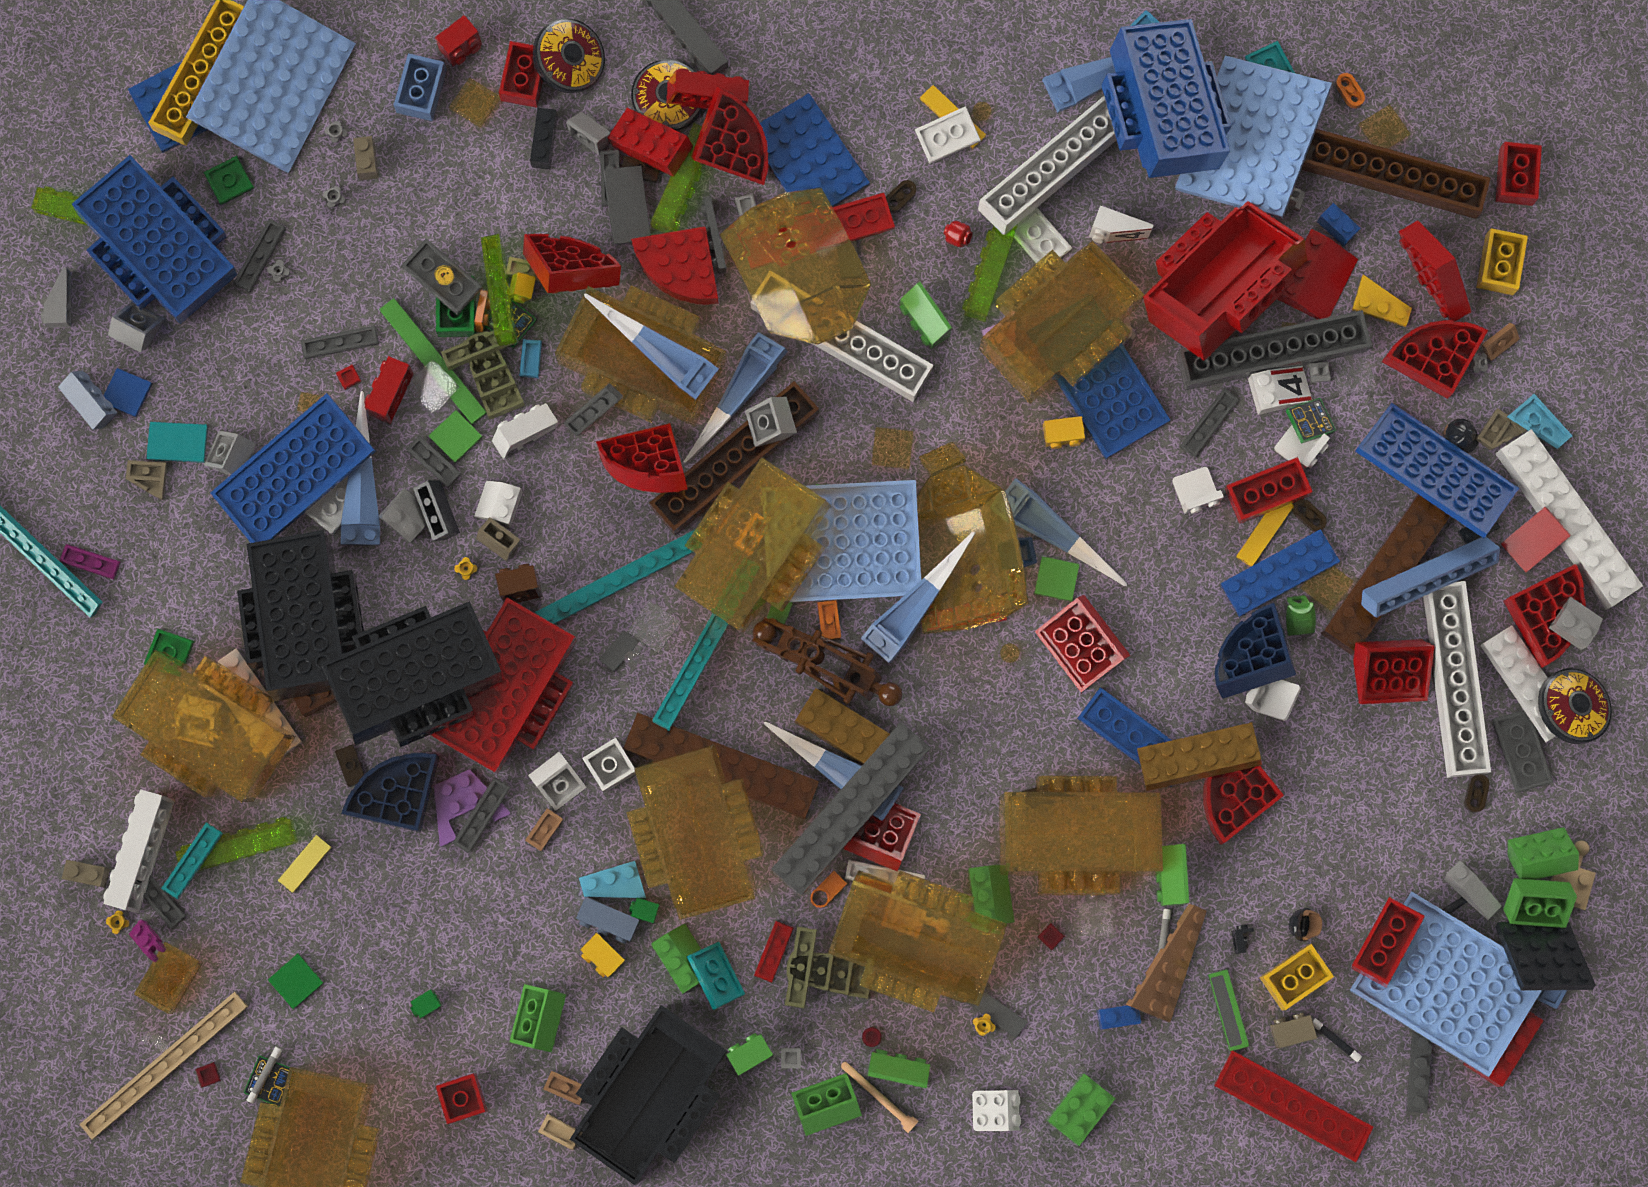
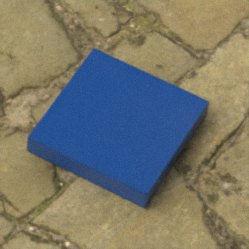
(127, 392)

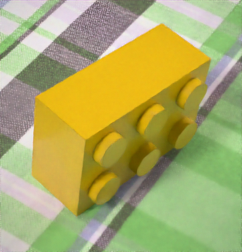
(1502, 261)
(1296, 977)

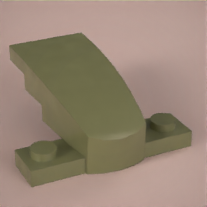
(489, 372)
(819, 971)

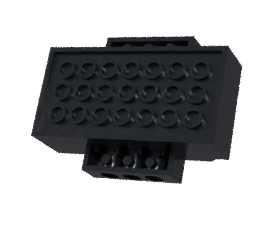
(297, 613)
(413, 674)
(648, 1095)

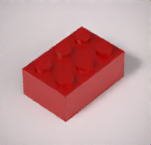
(520, 78)
(1518, 173)
(388, 389)

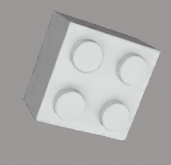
(609, 765)

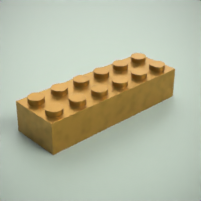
(840, 727)
(1199, 756)

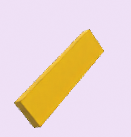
(943, 106)
(1262, 535)

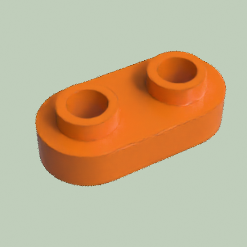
(1350, 91)

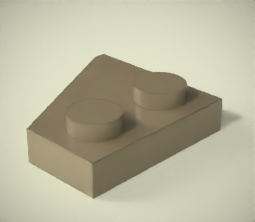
(1498, 430)
(148, 476)

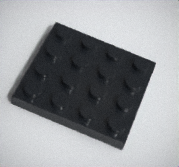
(1545, 957)

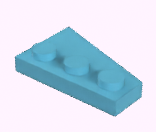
(1538, 417)
(614, 882)

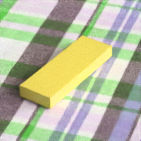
(304, 863)

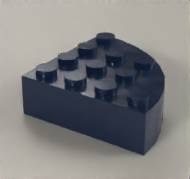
(1254, 654)
(394, 792)

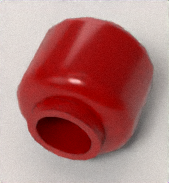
(958, 234)

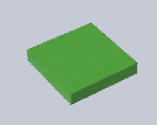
(455, 436)
(1056, 579)

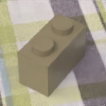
(366, 158)
(498, 539)
(85, 873)
(1293, 1031)

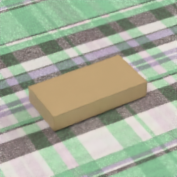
(558, 1131)

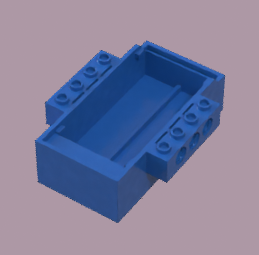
(1166, 99)
(154, 240)

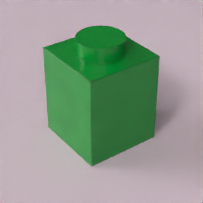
(644, 910)
(425, 1004)

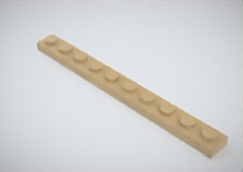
(163, 1065)

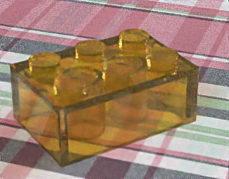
(168, 978)

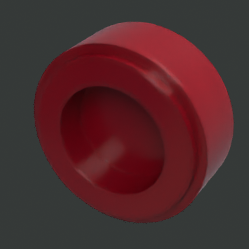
(871, 1037)

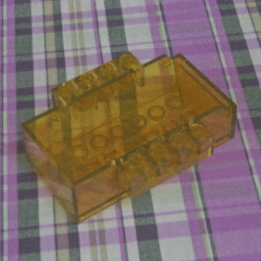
(1060, 320)
(607, 356)
(754, 546)
(204, 726)
(695, 832)
(1080, 834)
(917, 940)
(313, 1134)

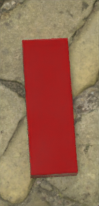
(773, 951)

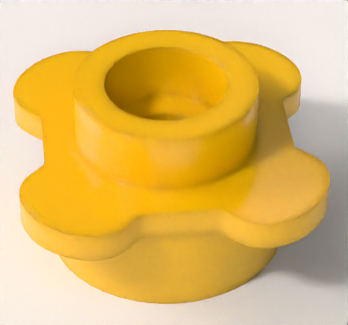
(465, 573)
(111, 921)
(982, 1030)

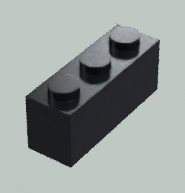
(543, 138)
(436, 510)

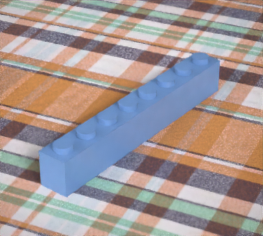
(1430, 576)

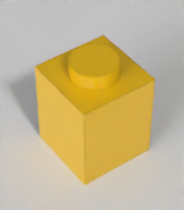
(522, 287)

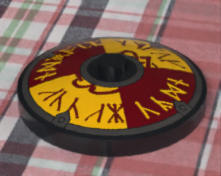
(568, 55)
(650, 95)
(1574, 706)

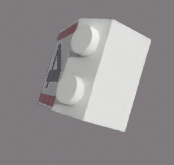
(1117, 227)
(1279, 389)

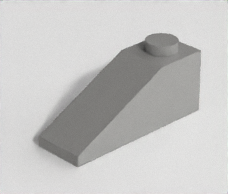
(58, 303)
(1472, 890)

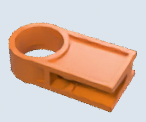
(831, 886)

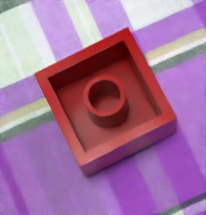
(459, 41)
(461, 1098)

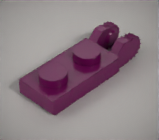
(147, 939)

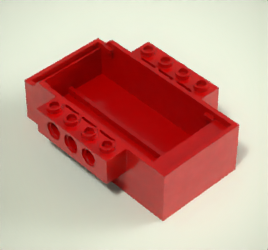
(1222, 277)
(530, 691)

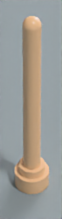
(907, 1121)

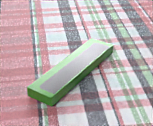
(1228, 1010)

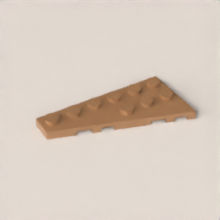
(1168, 970)

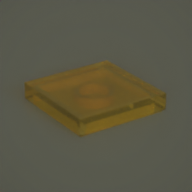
(474, 102)
(1384, 128)
(892, 448)
(942, 459)
(1327, 587)

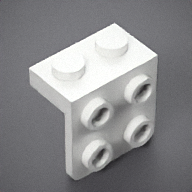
(1291, 447)
(1196, 490)
(1274, 699)
(996, 1110)

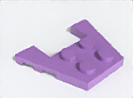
(456, 798)

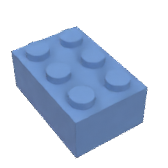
(420, 87)

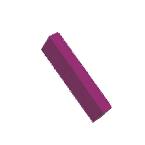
(90, 561)

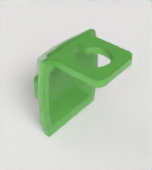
(1300, 616)

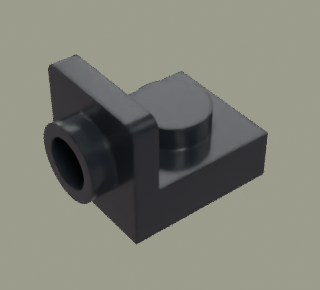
(1240, 943)

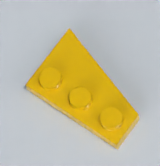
(1380, 303)

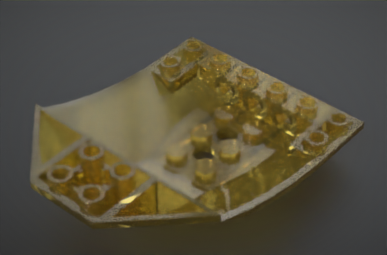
(804, 289)
(948, 512)

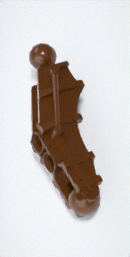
(869, 684)

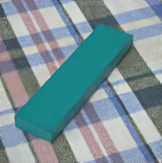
(192, 861)

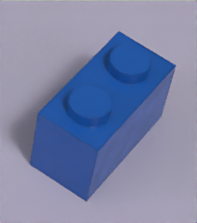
(1338, 224)
(1118, 1017)

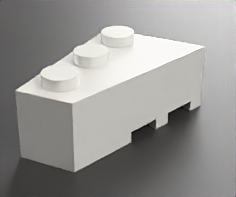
(523, 429)

